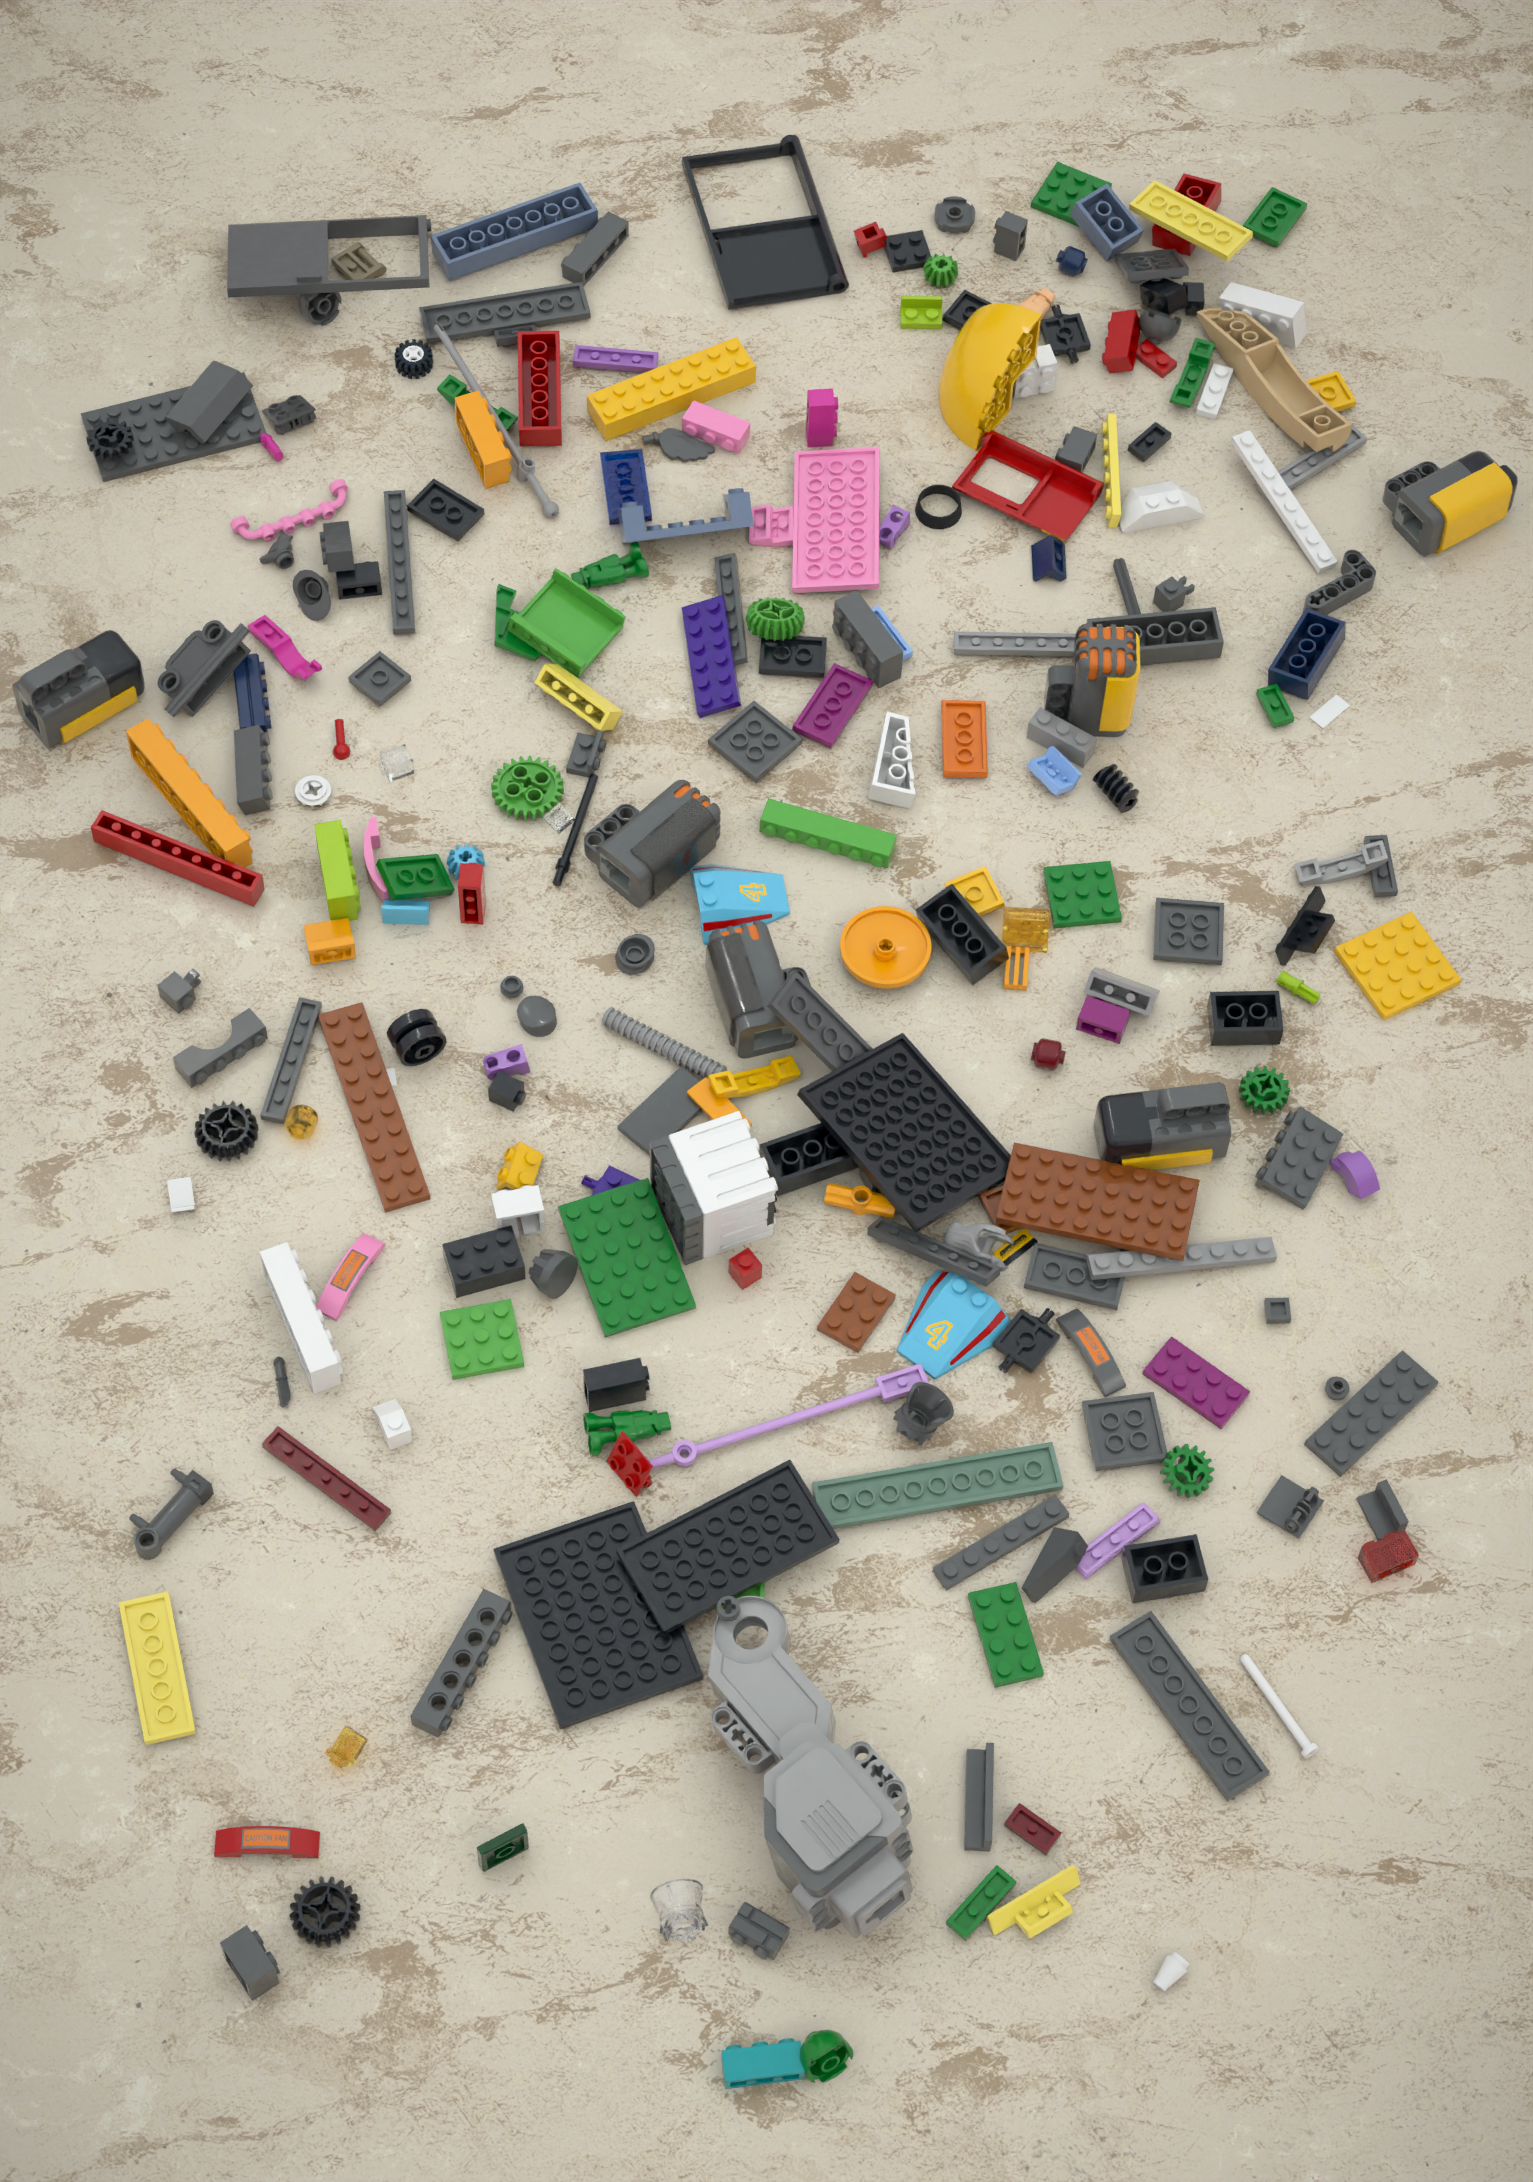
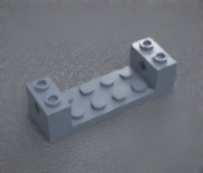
(737, 512)

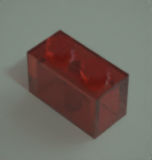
(1387, 1556)

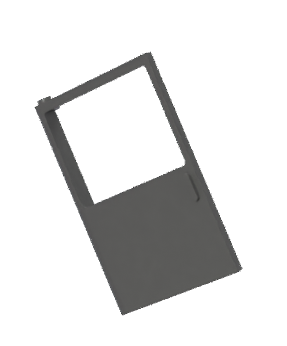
(294, 255)

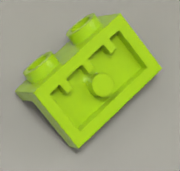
(921, 312)

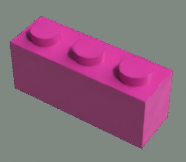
(821, 417)

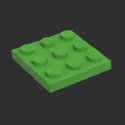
(481, 1339)

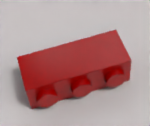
(1121, 341)
(471, 893)

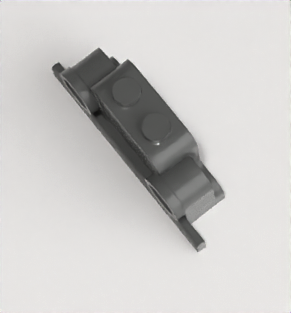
(202, 666)

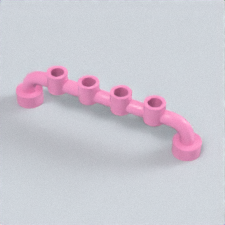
(287, 524)

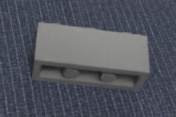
(1068, 739)
(1121, 991)

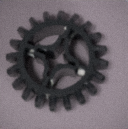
(235, 1139)
(315, 1909)

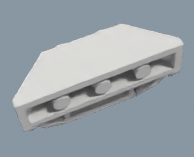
(1158, 506)

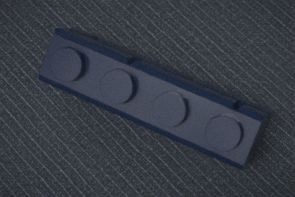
(250, 692)

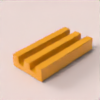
(1017, 952)

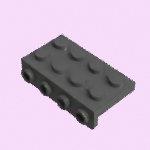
(1299, 1157)

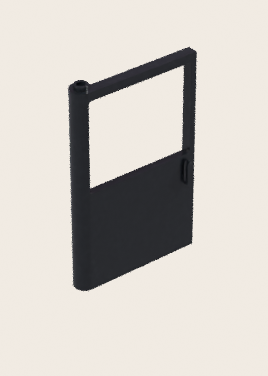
(776, 257)

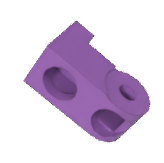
(893, 526)
(507, 1061)

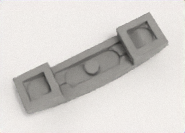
(1342, 867)

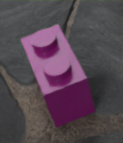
(1103, 1019)

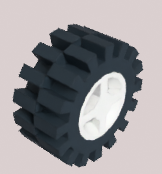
(413, 359)

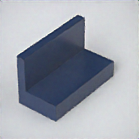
(1049, 559)

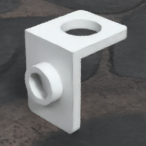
(181, 1194)

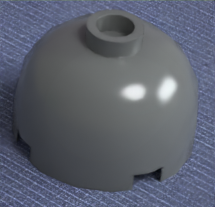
(320, 307)
(1158, 325)

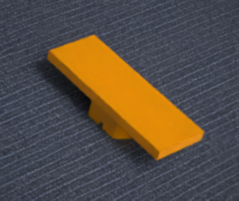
(706, 1099)

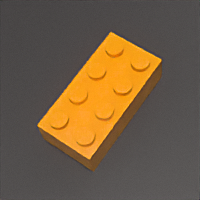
(482, 439)

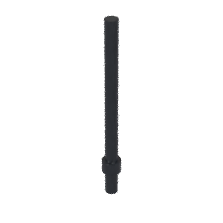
(563, 863)

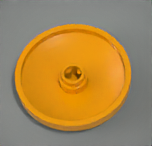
(885, 947)

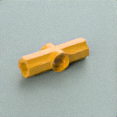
(847, 1198)

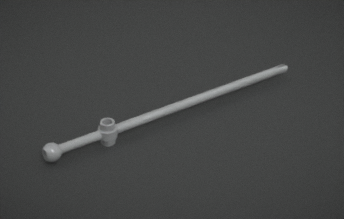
(526, 466)

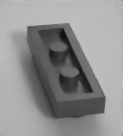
(1383, 877)

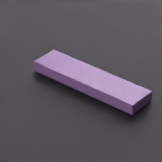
(1113, 1540)

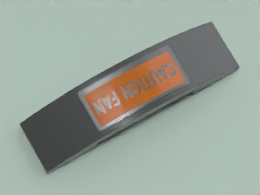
(1094, 1351)

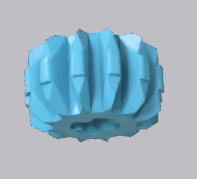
(463, 855)

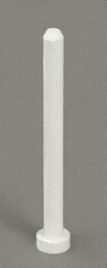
(1308, 1748)

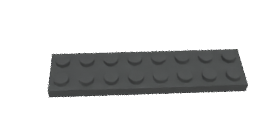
(507, 310)
(1189, 1706)

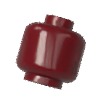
(1048, 1054)

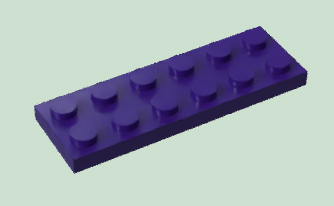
(711, 656)

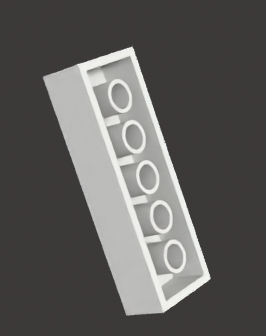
(302, 1317)

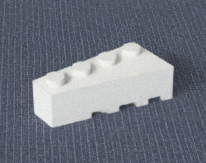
(1278, 314)
(892, 769)

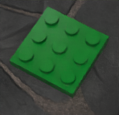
(1063, 189)
(1082, 894)

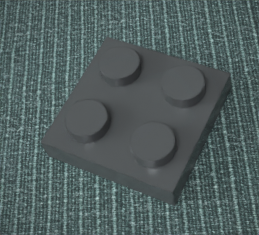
(379, 678)

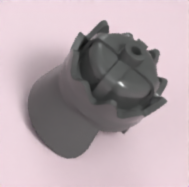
(923, 1412)

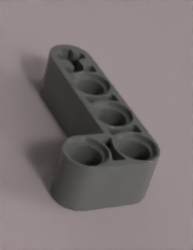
(1355, 581)

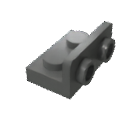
(585, 754)

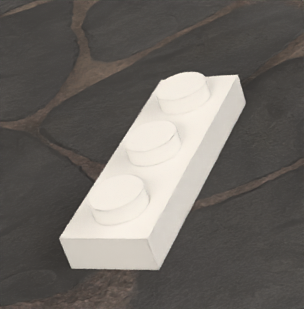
(1214, 391)

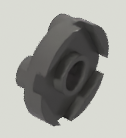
(954, 224)

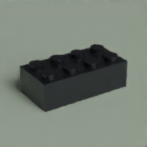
(962, 934)
(805, 1158)

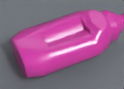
(268, 443)

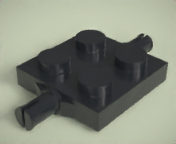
(1065, 334)
(1026, 1340)

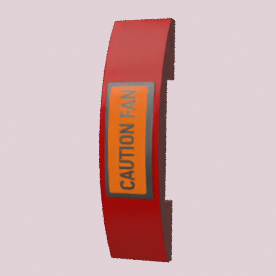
(267, 1840)

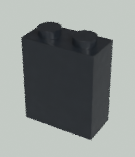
(615, 1384)

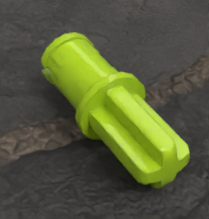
(1297, 987)

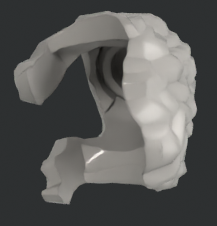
(972, 1242)

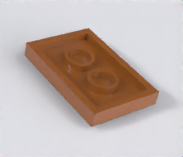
(856, 1312)

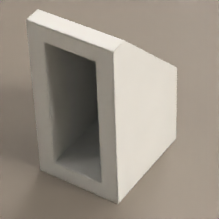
(393, 1424)

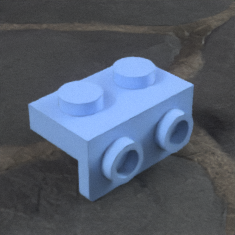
(1055, 771)

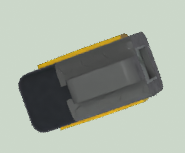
(79, 688)
(1164, 1126)

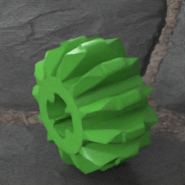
(940, 270)

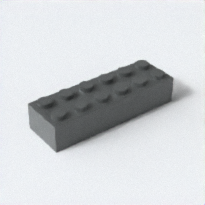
(1172, 634)

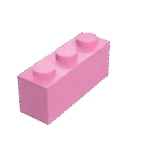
(716, 427)

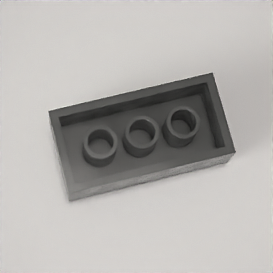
(867, 639)

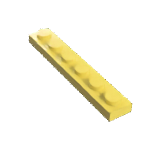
(1111, 476)

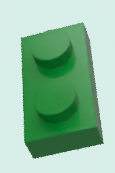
(1275, 705)

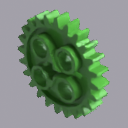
(527, 788)

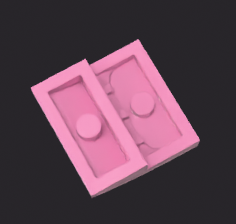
(772, 526)

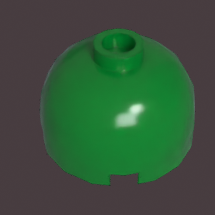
(824, 2055)

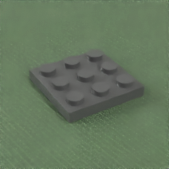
(1151, 265)
(755, 741)
(1188, 931)
(1124, 1431)

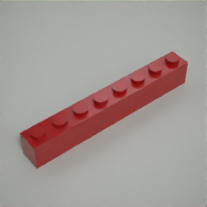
(177, 858)

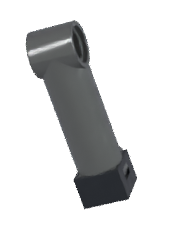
(194, 1491)

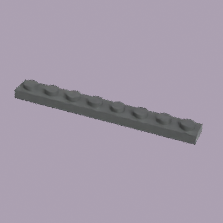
(399, 562)

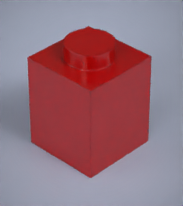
(745, 1268)

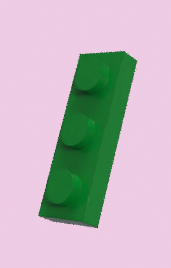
(981, 1902)

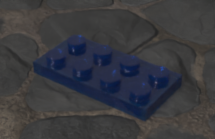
(625, 482)

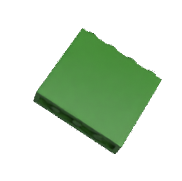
(567, 623)

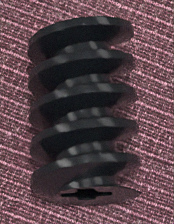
(1117, 788)

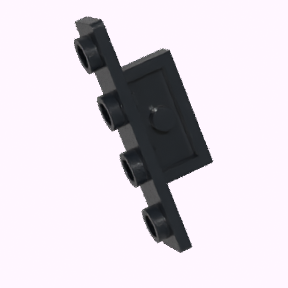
(1307, 928)

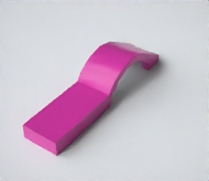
(283, 648)

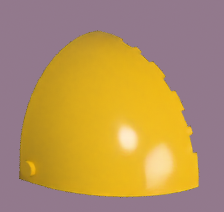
(983, 366)

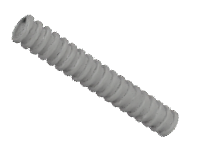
(662, 1044)

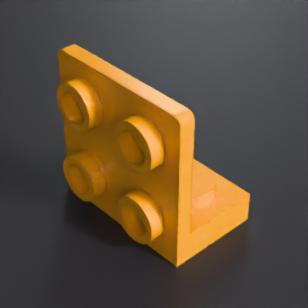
(329, 941)

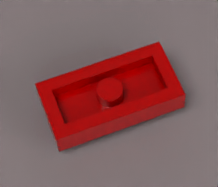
(1155, 358)

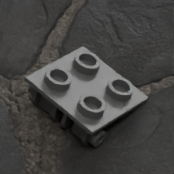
(285, 412)
(1290, 1506)

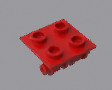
(630, 1464)

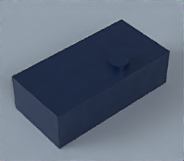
(1307, 653)

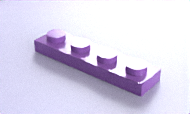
(614, 359)

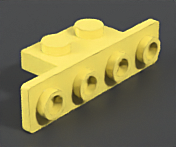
(1037, 1907)

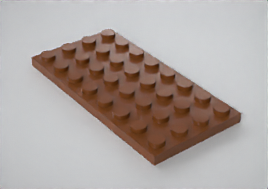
(1098, 1201)

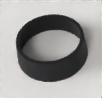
(938, 522)

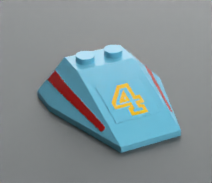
(736, 897)
(950, 1324)

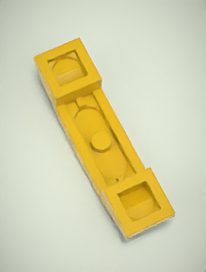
(756, 1080)

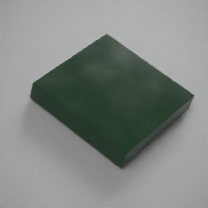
(503, 1847)

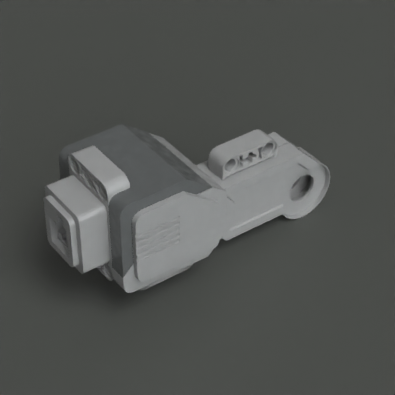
(825, 1813)

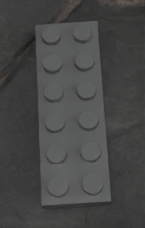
(817, 1023)
(1371, 1413)

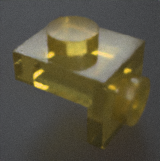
(346, 1747)

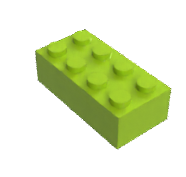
(337, 870)

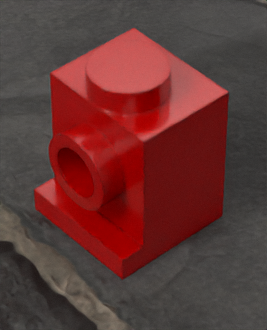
(870, 238)

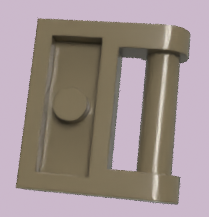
(354, 268)

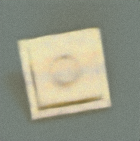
(1026, 928)

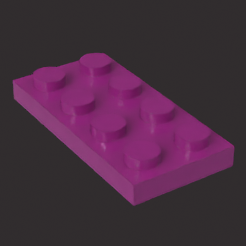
(832, 705)
(1196, 1382)

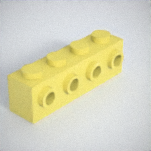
(578, 697)

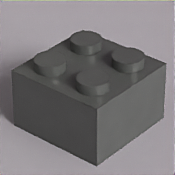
(250, 1963)

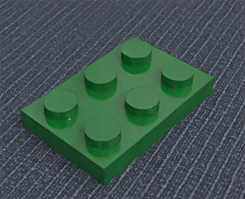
(1275, 216)
(415, 877)

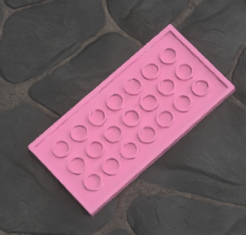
(836, 520)

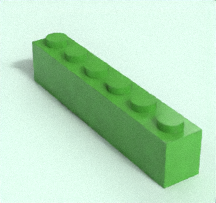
(828, 833)

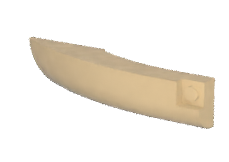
(1274, 380)

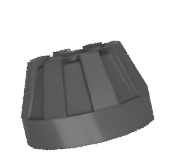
(553, 1272)

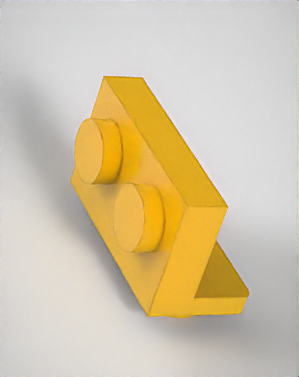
(519, 1167)

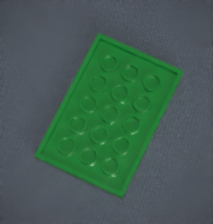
(626, 1257)

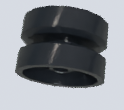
(416, 1037)

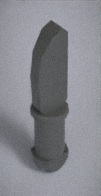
(282, 1383)

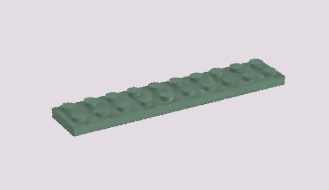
(939, 1485)

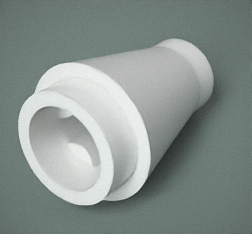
(1171, 1970)

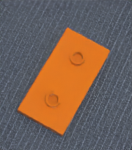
(964, 739)

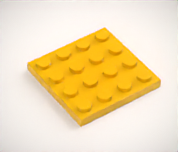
(1397, 965)

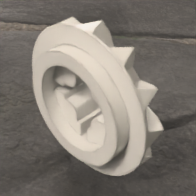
(316, 783)

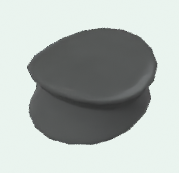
(635, 954)
(537, 1016)

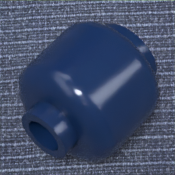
(1071, 261)

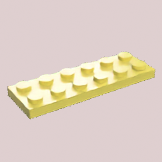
(1191, 220)
(157, 1668)

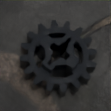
(110, 438)

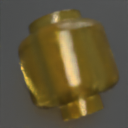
(301, 1122)

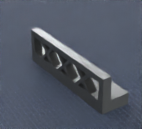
(979, 1798)

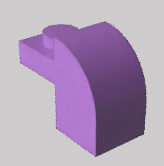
(1358, 1173)

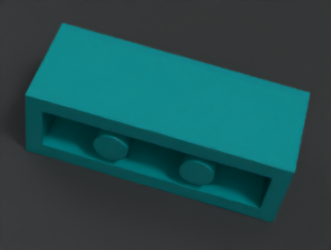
(762, 2063)

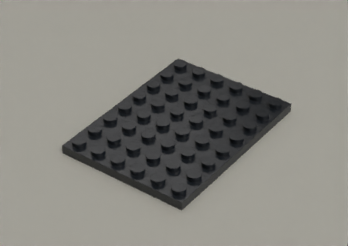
(908, 1131)
(589, 1621)

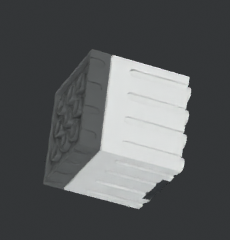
(713, 1187)

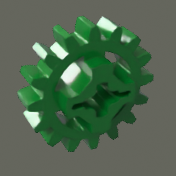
(1272, 1097)
(1193, 1463)

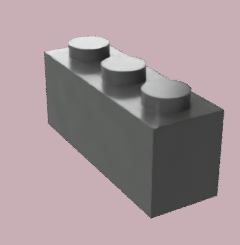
(337, 546)

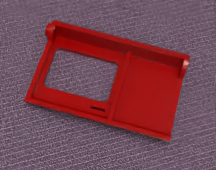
(1054, 504)

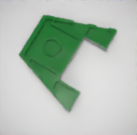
(503, 638)

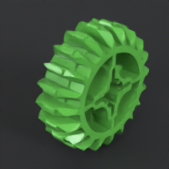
(775, 618)

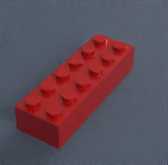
(539, 388)

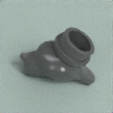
(280, 552)

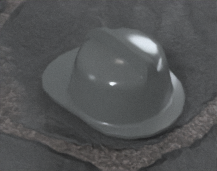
(312, 594)

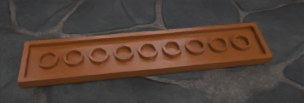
(374, 1107)

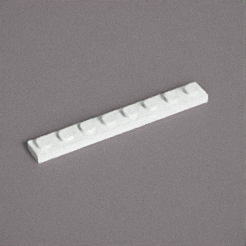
(1284, 501)

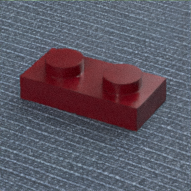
(1032, 1829)

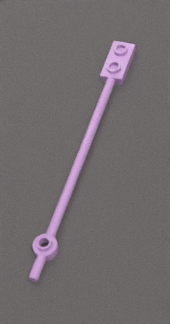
(888, 1386)

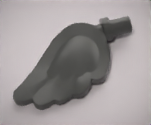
(679, 445)

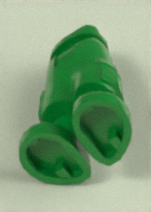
(611, 569)
(635, 1424)

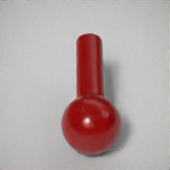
(341, 750)

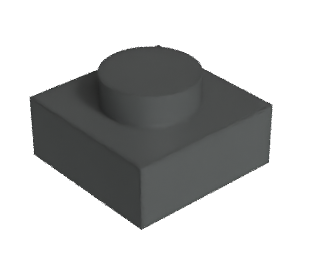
(1277, 1310)

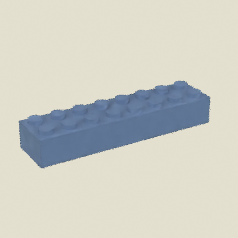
(514, 231)

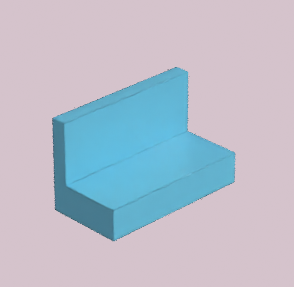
(405, 912)

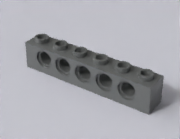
(487, 1606)

